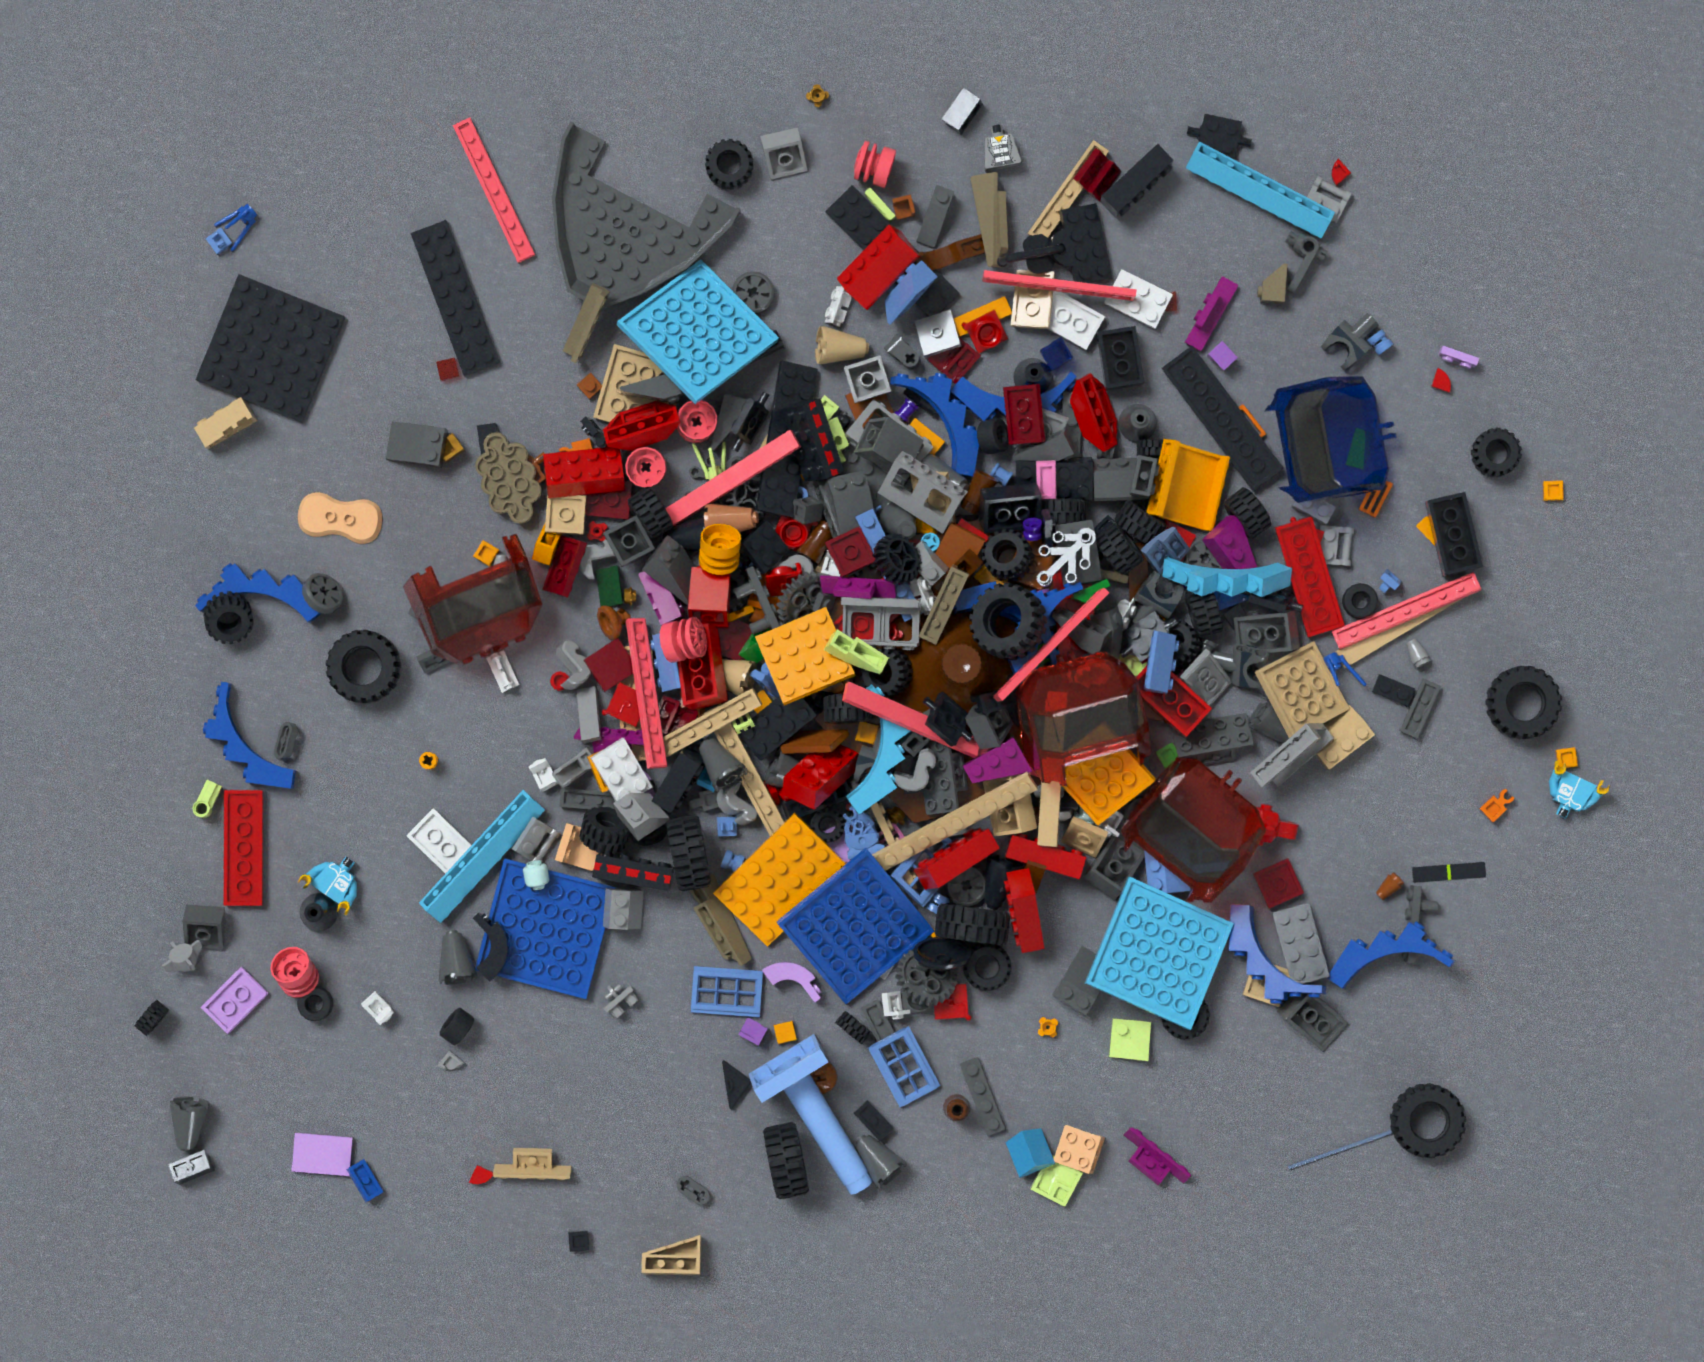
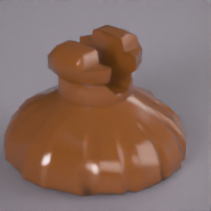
(611, 621)
(828, 1077)

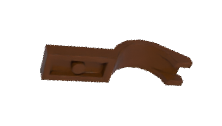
(953, 253)

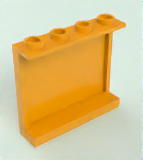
(1188, 485)

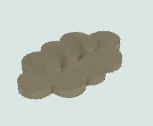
(508, 478)

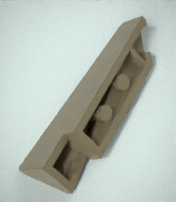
(991, 216)
(720, 924)

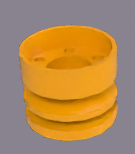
(719, 549)

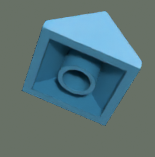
(1029, 1152)

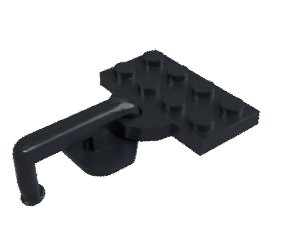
(1079, 242)

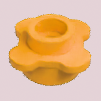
(1051, 1031)

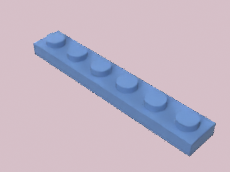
(873, 533)

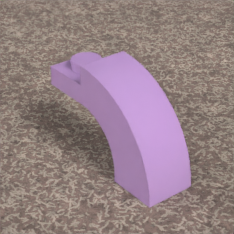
(792, 971)

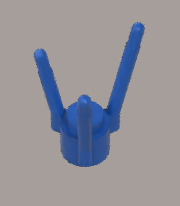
(245, 214)
(1334, 662)

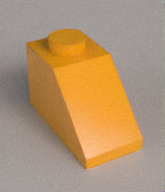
(546, 546)

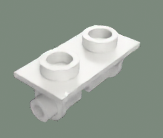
(834, 313)
(923, 588)
(1127, 611)
(502, 671)

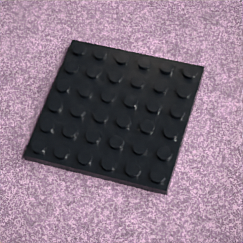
(270, 348)

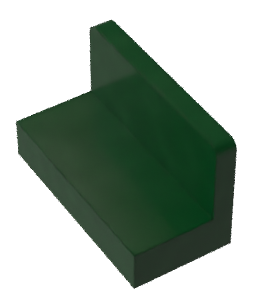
(609, 586)

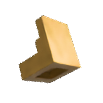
(452, 449)

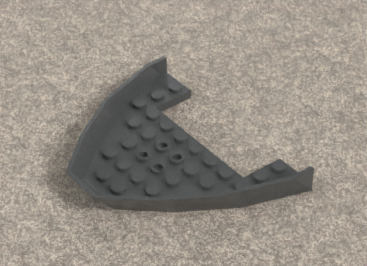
(615, 238)

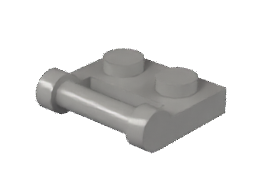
(1326, 201)
(1330, 542)
(532, 837)

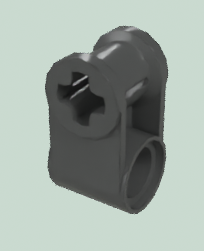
(900, 350)

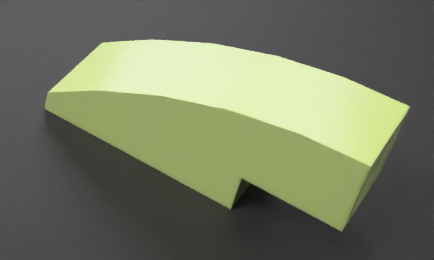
(856, 652)

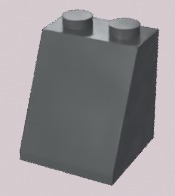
(885, 440)

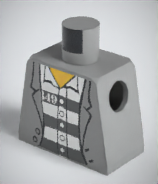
(1000, 150)

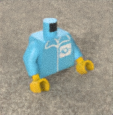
(1573, 791)
(334, 882)

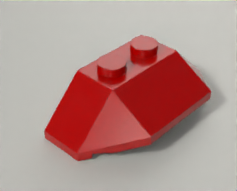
(1094, 412)
(641, 426)

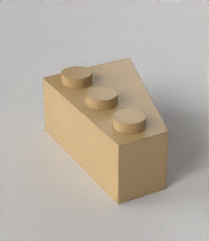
(225, 423)
(674, 1259)

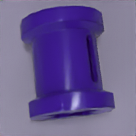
(906, 410)

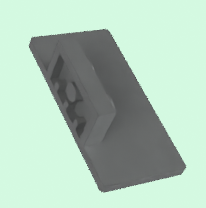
(1215, 739)
(944, 780)

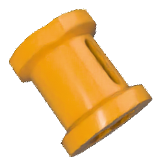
(422, 759)

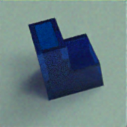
(1056, 354)

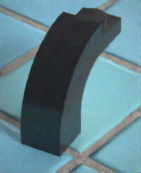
(801, 810)
(499, 947)

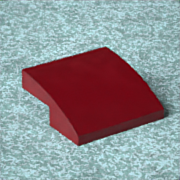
(1097, 174)
(955, 362)
(610, 664)
(674, 716)

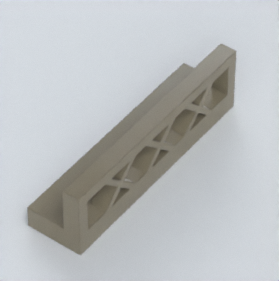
(586, 322)
(943, 604)

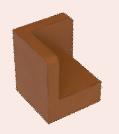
(903, 207)

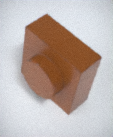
(589, 386)

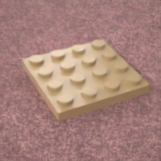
(624, 368)
(1301, 689)

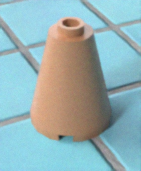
(737, 517)

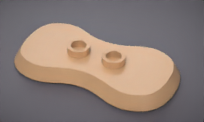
(324, 516)

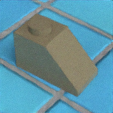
(1274, 287)

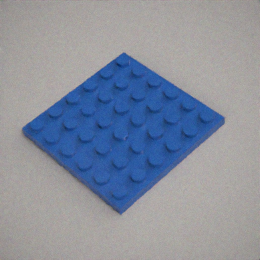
(855, 926)
(550, 930)

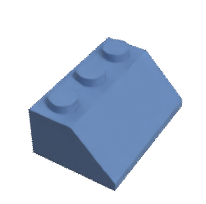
(908, 290)
(1161, 662)
(668, 672)
(1162, 878)

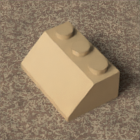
(1349, 734)
(1015, 817)

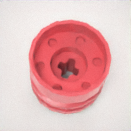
(874, 164)
(701, 411)
(634, 467)
(683, 639)
(294, 972)

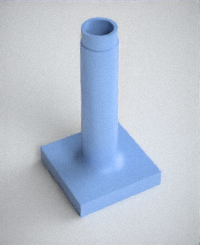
(792, 1074)

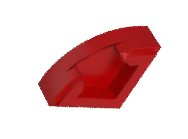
(1339, 172)
(1441, 381)
(774, 793)
(480, 1175)

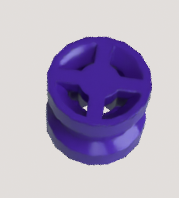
(1032, 529)

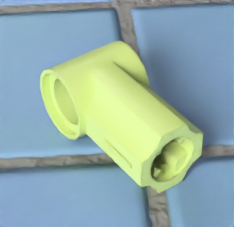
(208, 797)

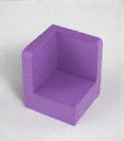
(1222, 355)
(753, 1031)

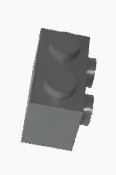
(1143, 476)

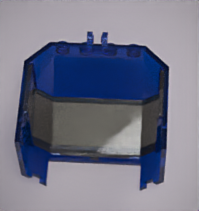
(1331, 438)

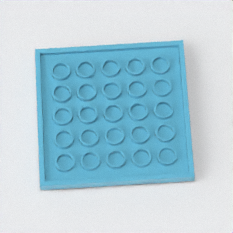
(697, 331)
(1159, 953)

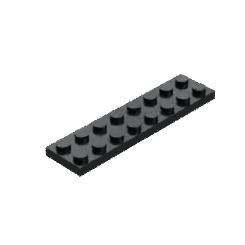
(864, 223)
(455, 298)
(1222, 418)
(781, 480)

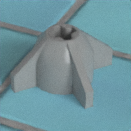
(183, 957)

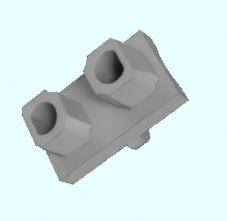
(628, 995)

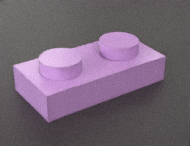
(1466, 360)

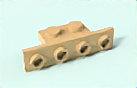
(532, 1164)

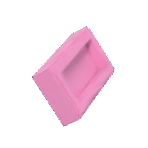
(1046, 478)

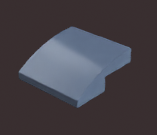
(1165, 545)

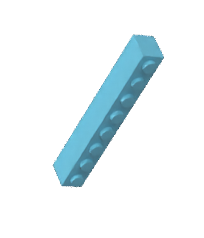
(1260, 190)
(481, 856)

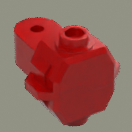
(1275, 826)

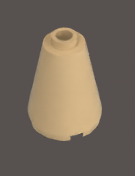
(838, 346)
(737, 675)

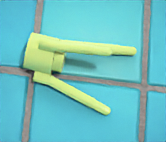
(714, 470)

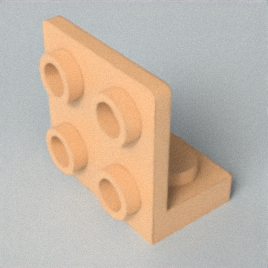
(574, 851)
(1079, 1149)

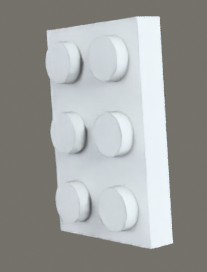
(1149, 300)
(1073, 320)
(620, 770)
(439, 840)

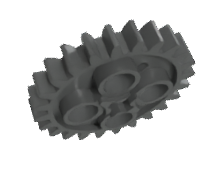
(799, 597)
(924, 978)

